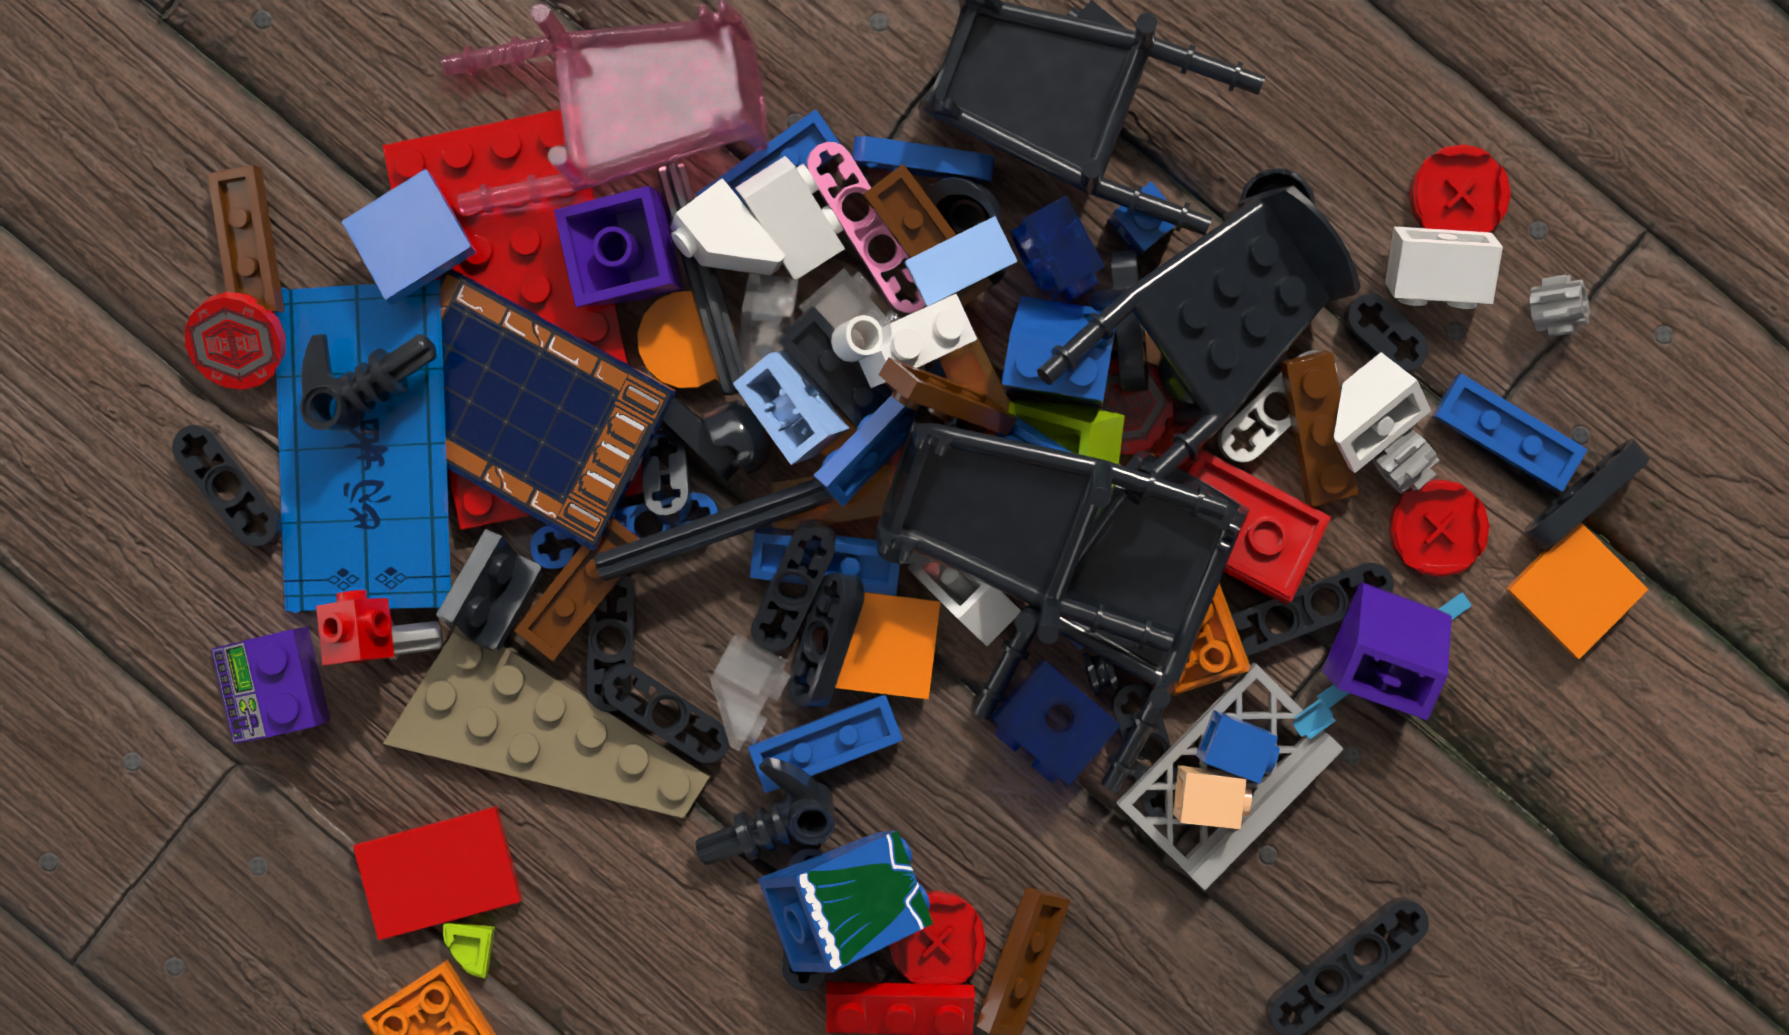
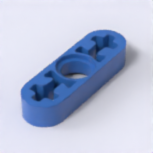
(922, 159)

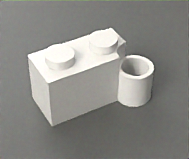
(910, 340)

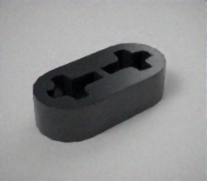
(1393, 324)
(677, 476)

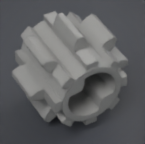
(1559, 305)
(1407, 462)

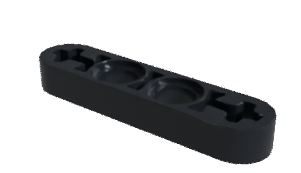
(1302, 615)
(1352, 973)

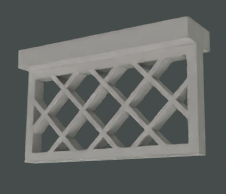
(1269, 798)

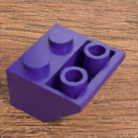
(1391, 651)

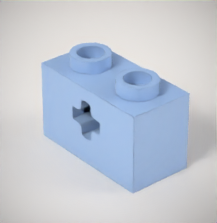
(790, 407)

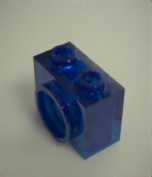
(1058, 251)
(1061, 751)

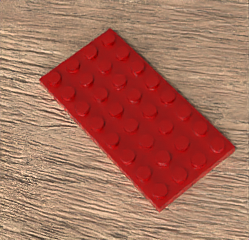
(514, 246)

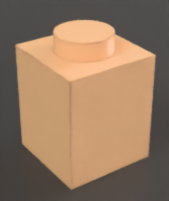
(1211, 797)

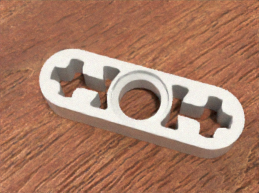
(1241, 422)

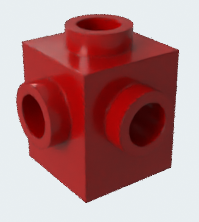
(355, 629)

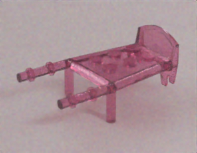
(632, 97)

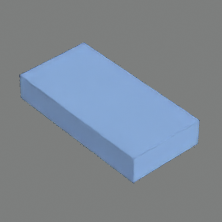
(960, 261)

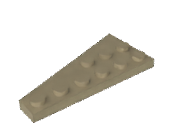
(533, 726)

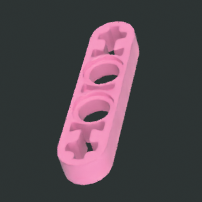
(863, 231)

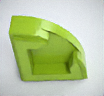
(470, 945)

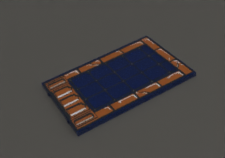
(541, 411)

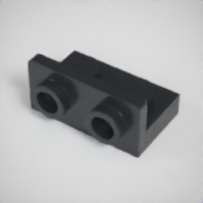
(490, 592)

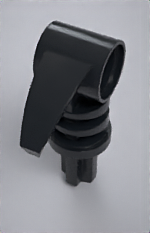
(360, 390)
(780, 824)

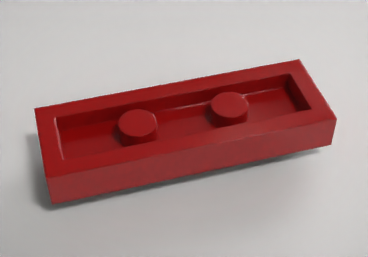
(899, 1008)

